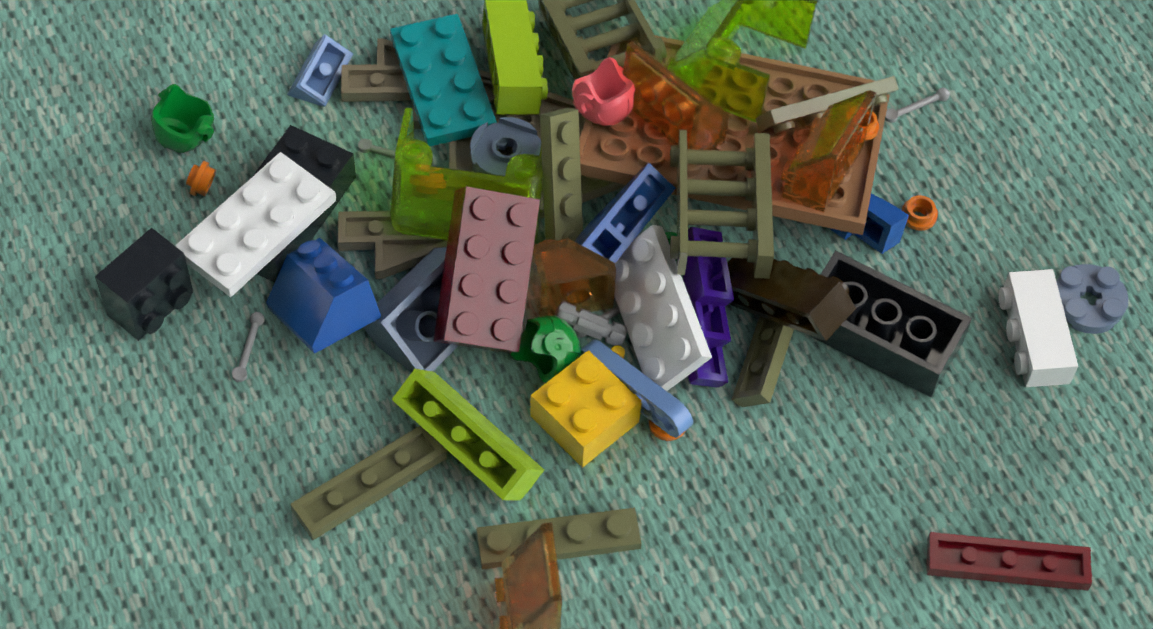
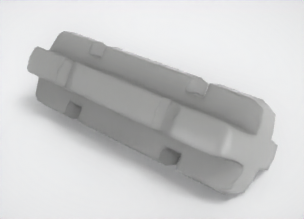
(591, 324)

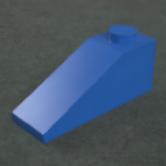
(626, 214)

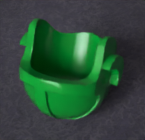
(181, 120)
(548, 345)

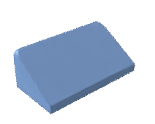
(320, 72)

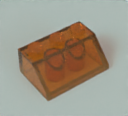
(672, 102)
(828, 152)

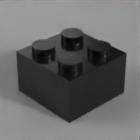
(145, 284)

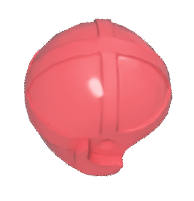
(604, 94)

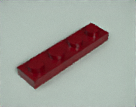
(1009, 561)

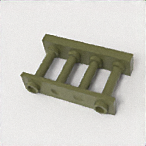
(576, 49)
(755, 189)

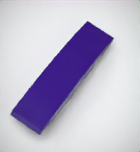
(709, 291)

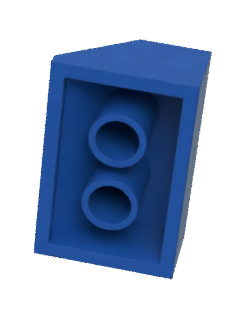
(321, 296)

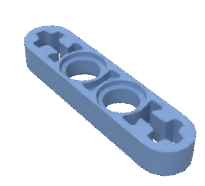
(657, 403)

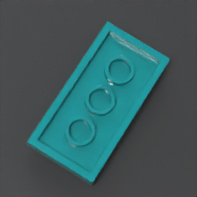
(442, 79)

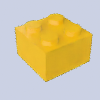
(585, 408)

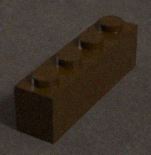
(792, 297)

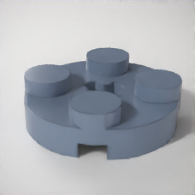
(508, 132)
(1102, 283)

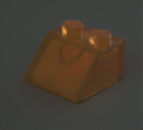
(572, 275)

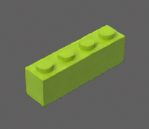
(513, 57)
(468, 435)

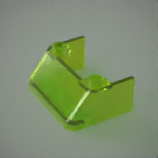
(712, 59)
(425, 193)

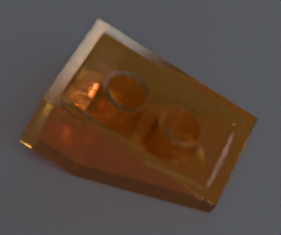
(531, 584)

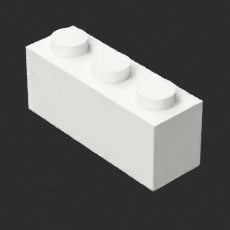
(1038, 328)

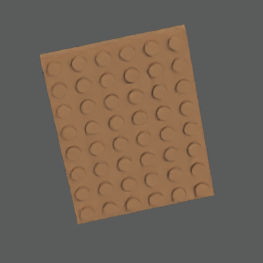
(624, 148)

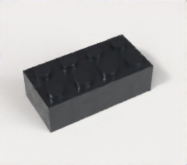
(325, 162)
(895, 326)

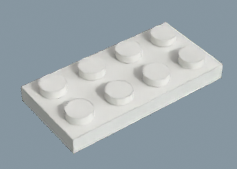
(255, 224)
(658, 311)

